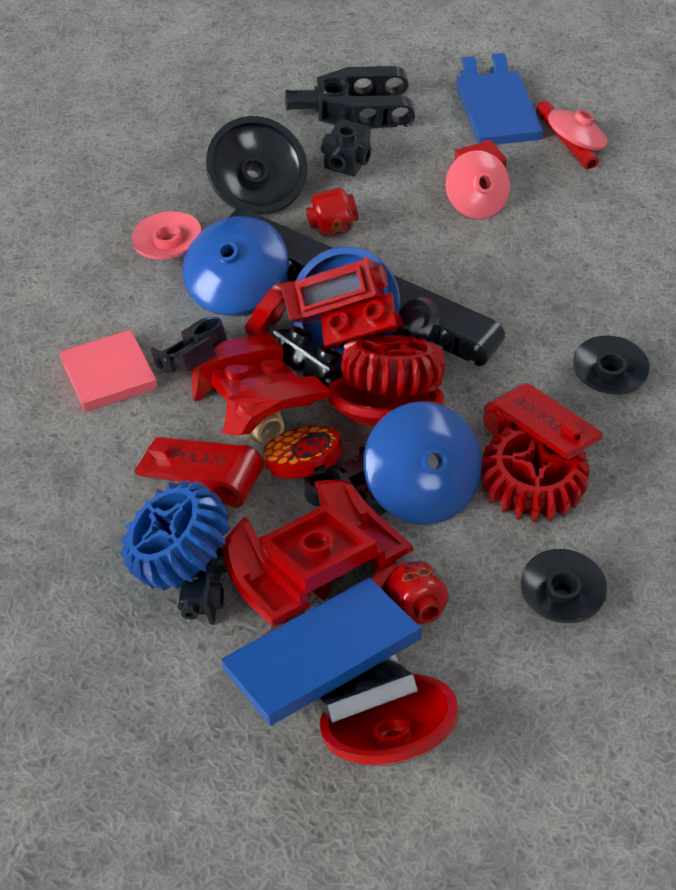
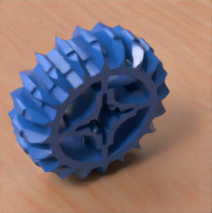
(175, 535)

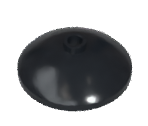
(261, 147)

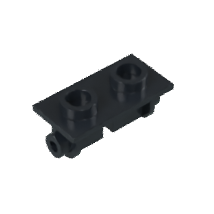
(301, 348)
(205, 593)

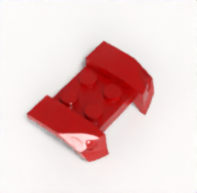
(253, 382)
(309, 552)

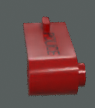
(542, 419)
(220, 467)

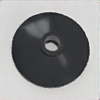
(611, 364)
(565, 571)

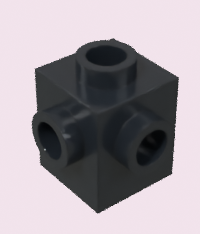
(347, 147)

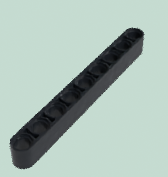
(459, 328)

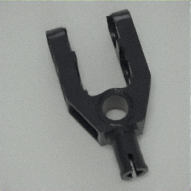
(338, 97)

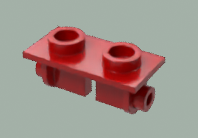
(359, 320)

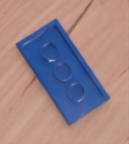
(320, 650)

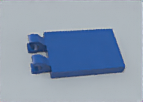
(497, 103)

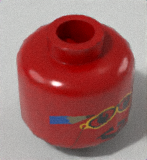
(332, 212)
(418, 591)

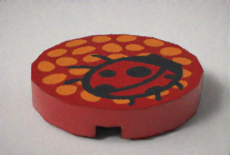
(301, 450)

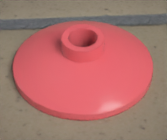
(578, 128)
(464, 186)
(165, 235)

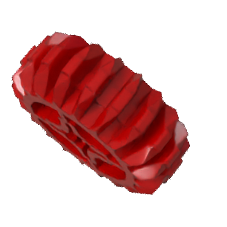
(393, 365)
(512, 479)

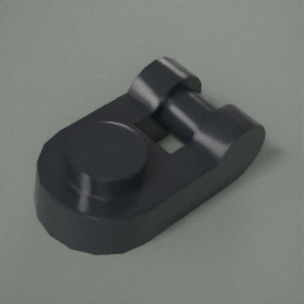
(419, 319)

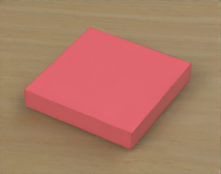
(108, 370)

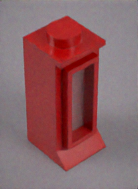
(334, 290)

